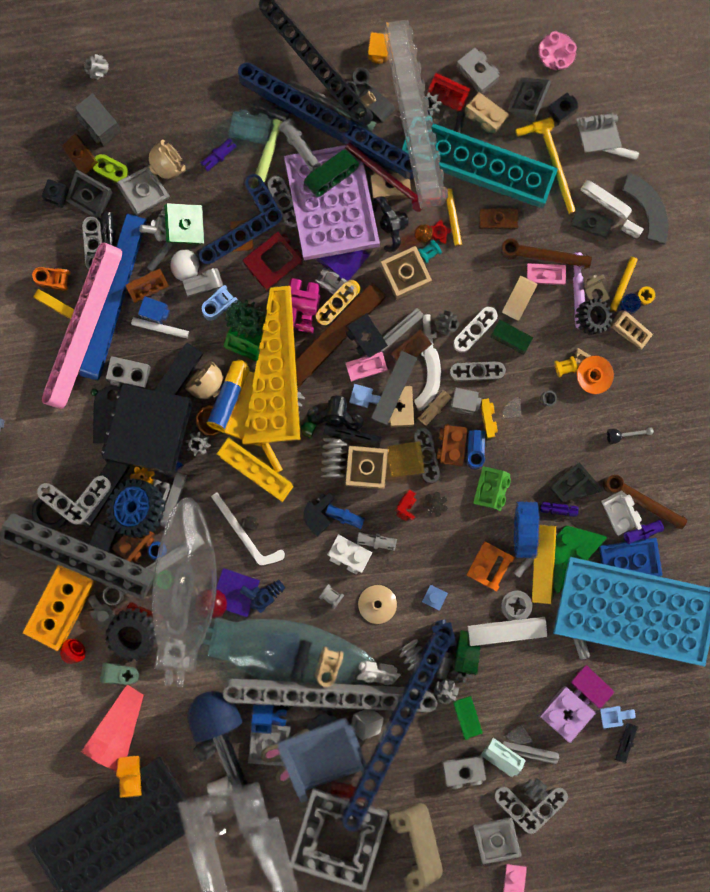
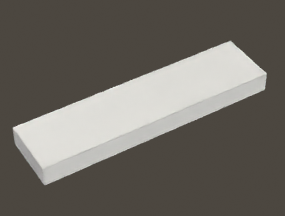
(507, 631)

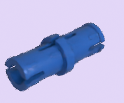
(344, 516)

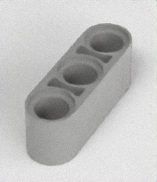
(89, 237)

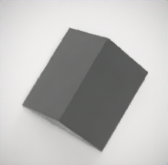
(529, 98)
(88, 194)

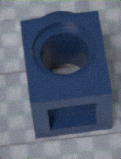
(442, 624)

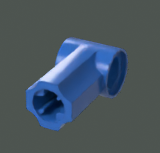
(476, 447)

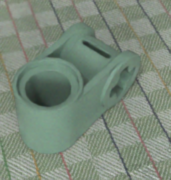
(115, 674)

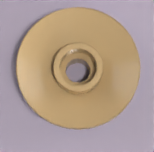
(387, 600)

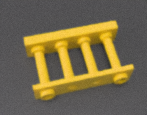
(255, 470)

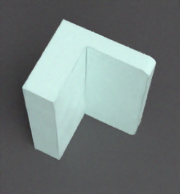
(503, 758)

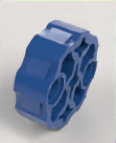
(526, 530)

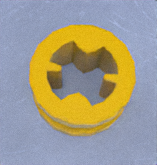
(650, 292)

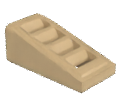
(615, 324)

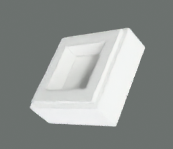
(632, 229)

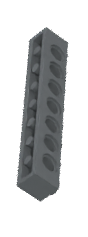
(77, 556)

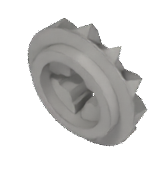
(524, 600)

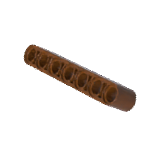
(335, 333)

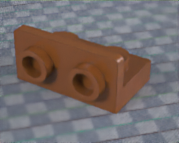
(147, 285)
(453, 445)
(130, 548)

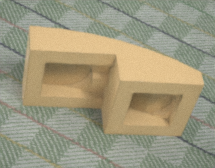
(519, 298)

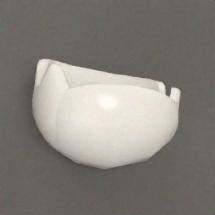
(184, 264)

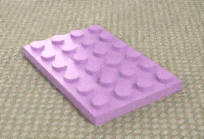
(337, 220)

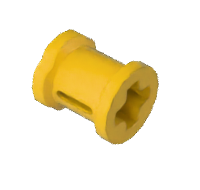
(565, 366)

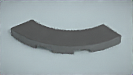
(653, 206)

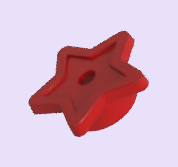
(444, 231)

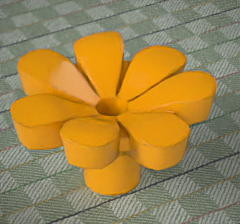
(146, 474)

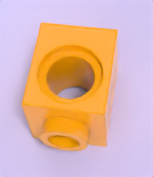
(377, 48)

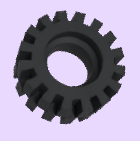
(585, 319)

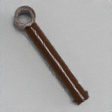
(545, 254)
(646, 502)

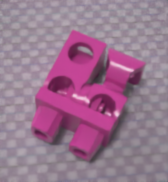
(305, 302)

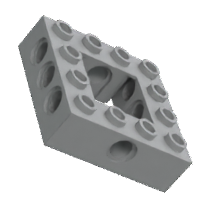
(329, 867)

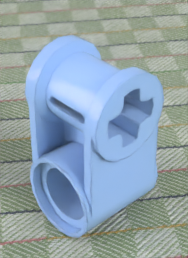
(219, 302)

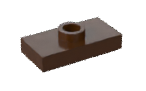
(79, 154)
(498, 218)
(414, 345)

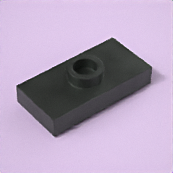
(591, 222)

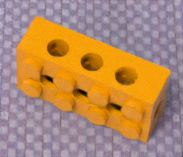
(46, 607)

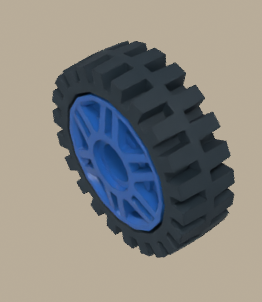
(123, 513)

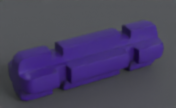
(559, 509)

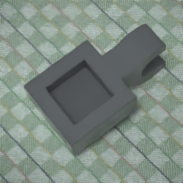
(102, 614)

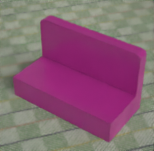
(592, 686)

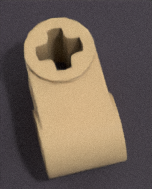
(328, 665)

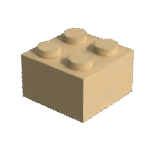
(406, 272)
(366, 467)

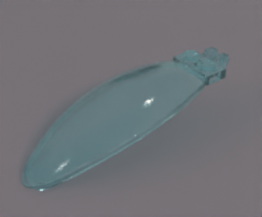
(268, 647)

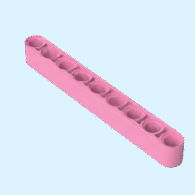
(81, 326)

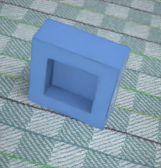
(434, 597)

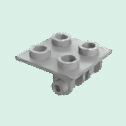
(599, 132)

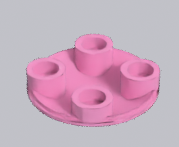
(557, 51)

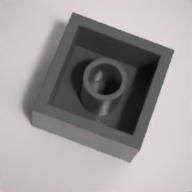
(94, 116)

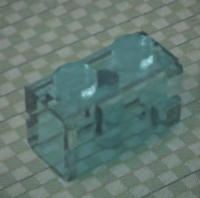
(250, 127)

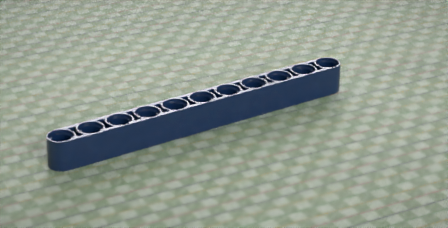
(322, 112)
(395, 740)

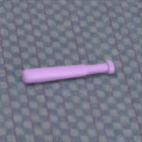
(578, 289)

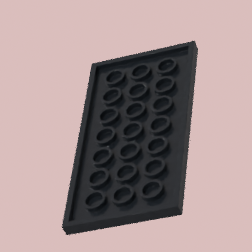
(112, 833)

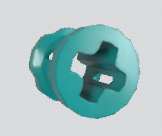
(432, 245)

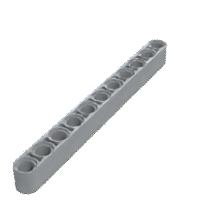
(320, 698)

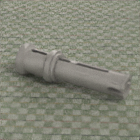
(295, 138)

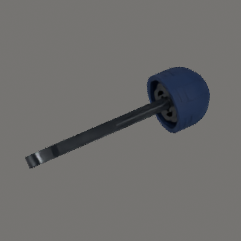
(211, 718)

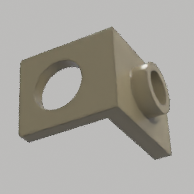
(595, 283)

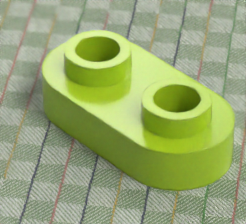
(111, 168)

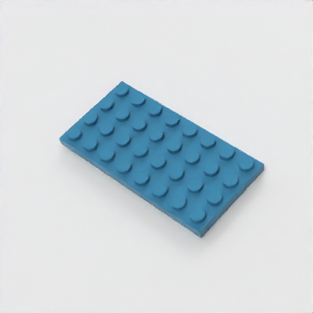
(634, 611)

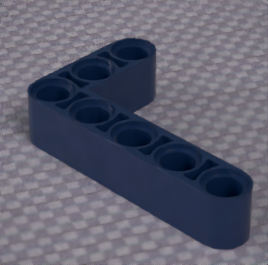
(246, 227)

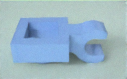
(363, 396)
(613, 716)

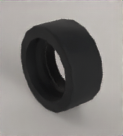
(37, 517)

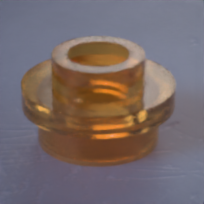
(423, 233)

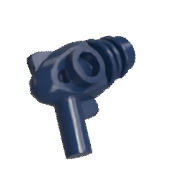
(262, 597)

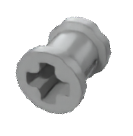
(331, 596)

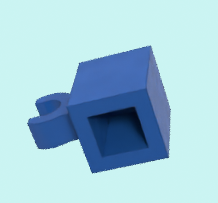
(264, 718)

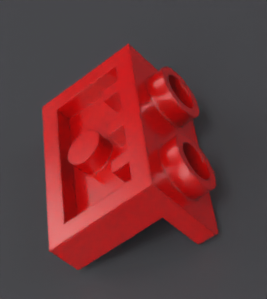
(406, 503)

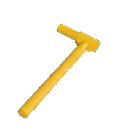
(544, 127)

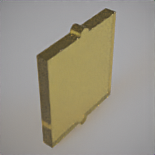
(406, 459)

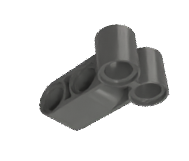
(382, 107)

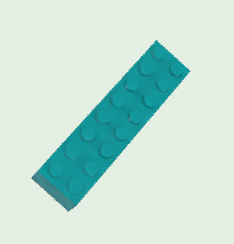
(493, 167)

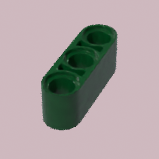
(331, 173)

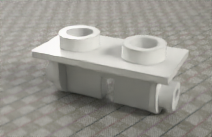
(385, 674)

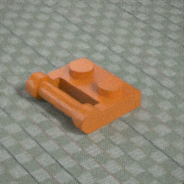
(485, 561)

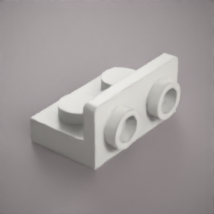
(621, 512)
(350, 554)

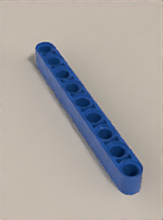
(102, 336)

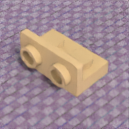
(486, 113)

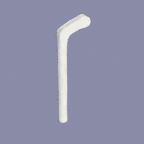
(261, 560)

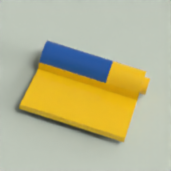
(232, 403)

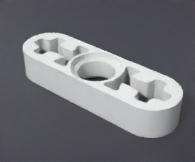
(606, 199)
(462, 336)

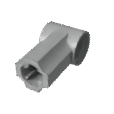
(208, 281)

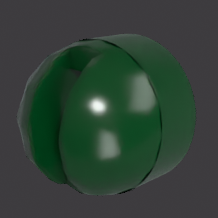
(308, 429)

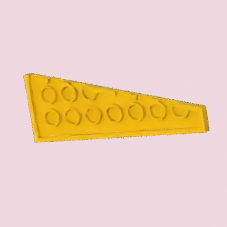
(274, 398)

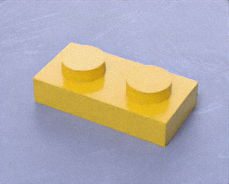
(489, 426)

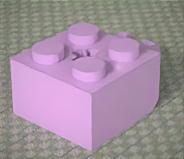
(580, 713)

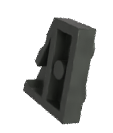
(575, 484)

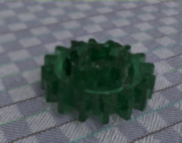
(245, 318)

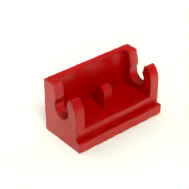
(449, 92)

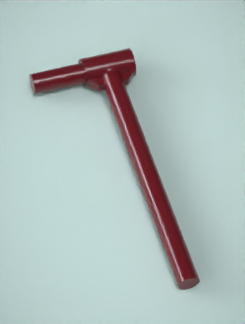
(385, 175)

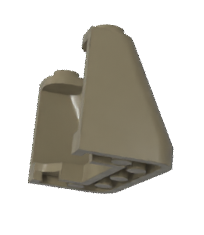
(418, 821)

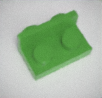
(492, 488)

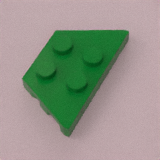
(575, 544)

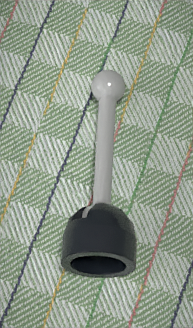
(614, 435)

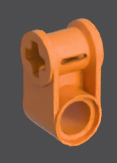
(53, 278)

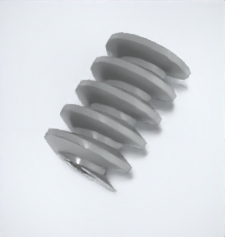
(333, 458)
(412, 656)

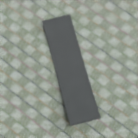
(394, 387)

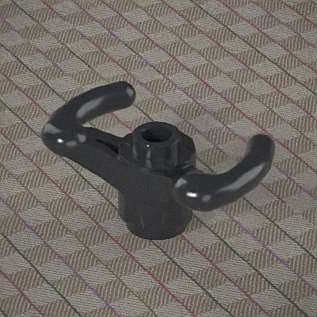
(390, 222)
(335, 414)

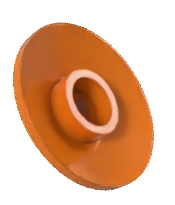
(603, 374)

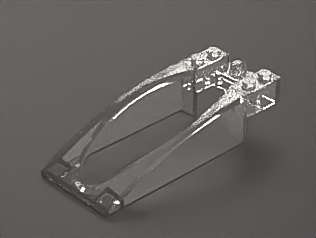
(261, 833)

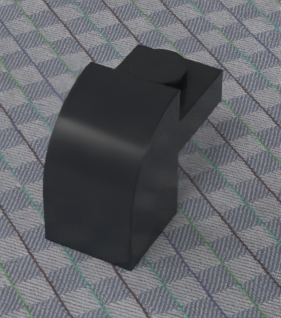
(314, 518)

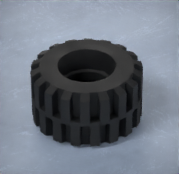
(121, 645)

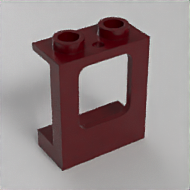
(260, 269)

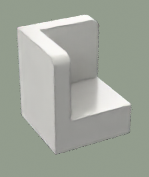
(367, 723)

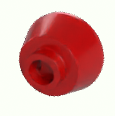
(72, 651)

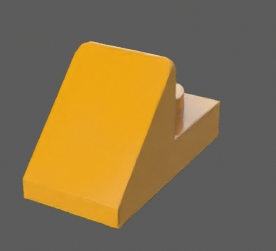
(129, 776)

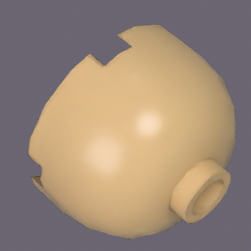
(165, 161)
(205, 382)

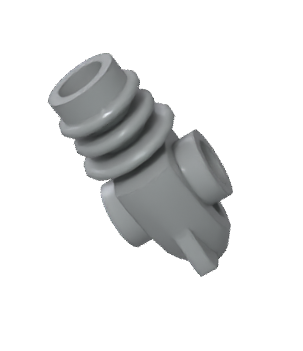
(156, 227)

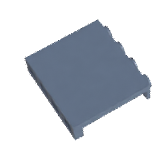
(321, 756)

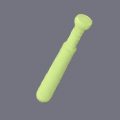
(265, 160)

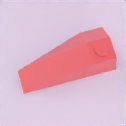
(116, 730)

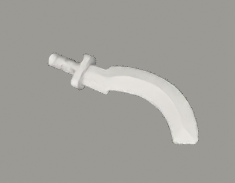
(433, 369)

